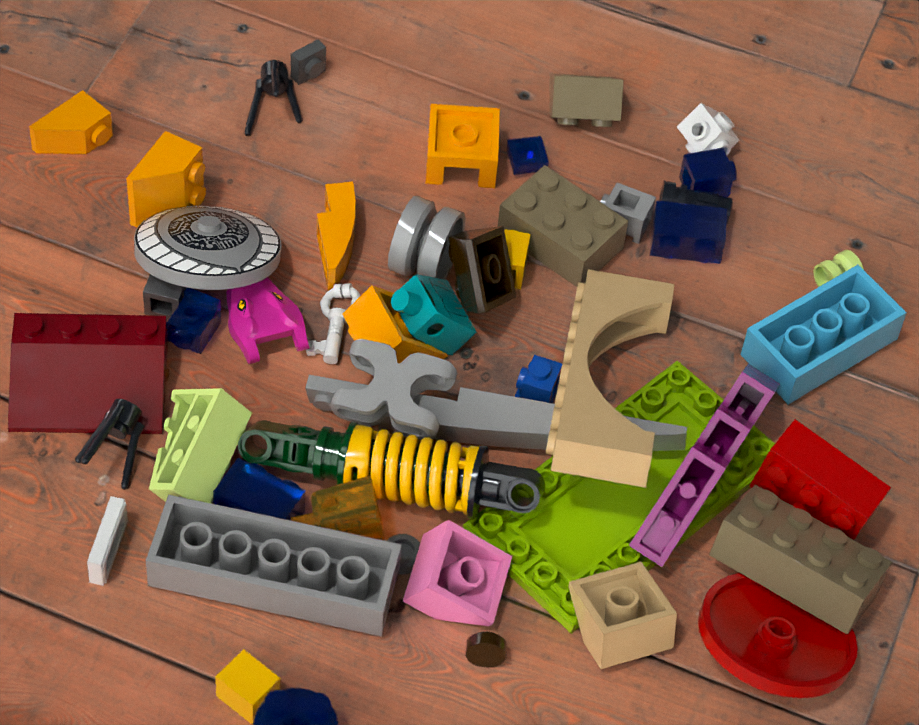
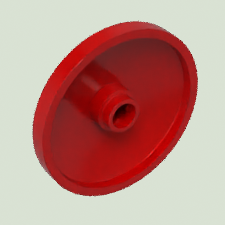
(773, 640)

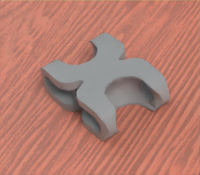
(393, 389)

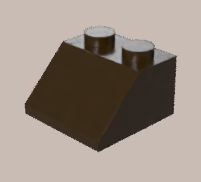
(482, 268)

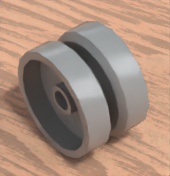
(423, 239)

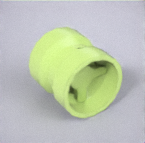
(829, 269)

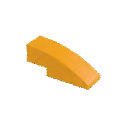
(336, 230)

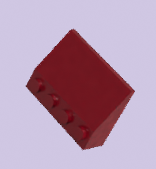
(76, 366)

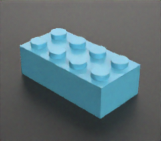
(823, 333)

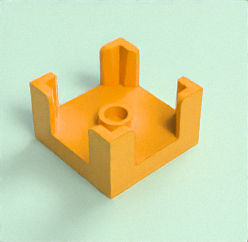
(463, 140)

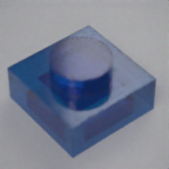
(527, 154)

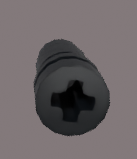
(681, 194)

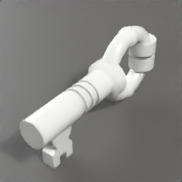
(331, 347)

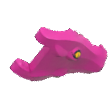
(262, 315)

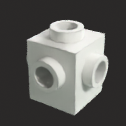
(707, 130)

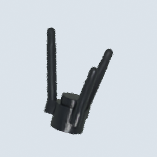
(274, 82)
(118, 421)

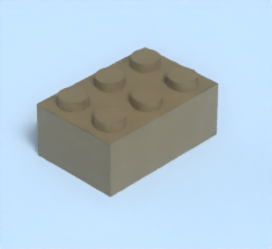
(565, 225)

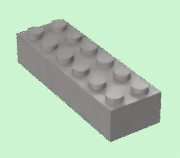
(273, 565)

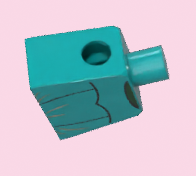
(428, 304)

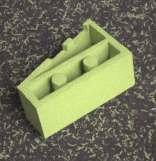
(198, 443)

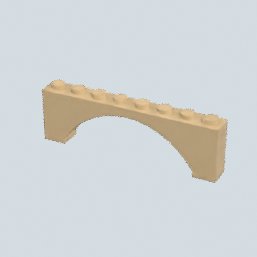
(585, 429)

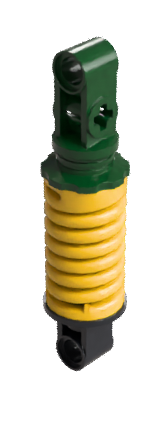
(396, 468)

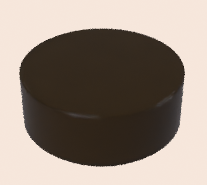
(486, 649)

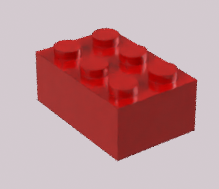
(820, 480)

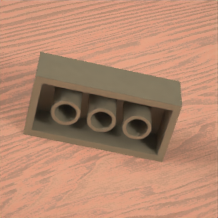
(800, 558)

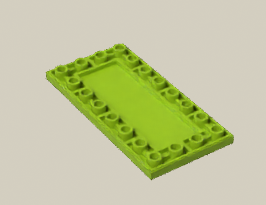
(589, 522)

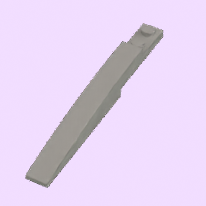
(491, 417)

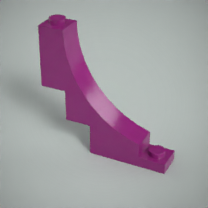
(704, 465)

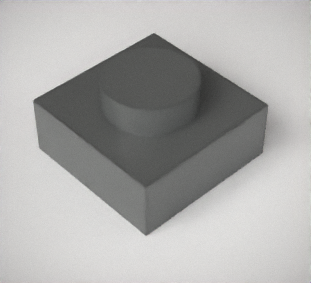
(308, 62)

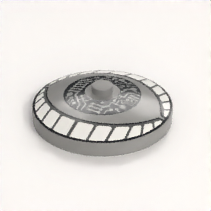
(207, 247)

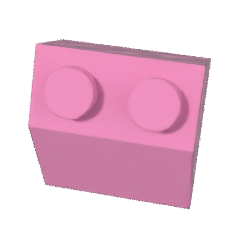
(457, 576)

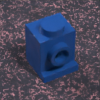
(539, 380)

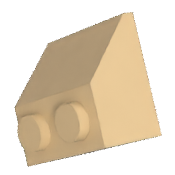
(623, 615)

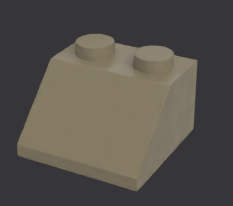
(585, 98)

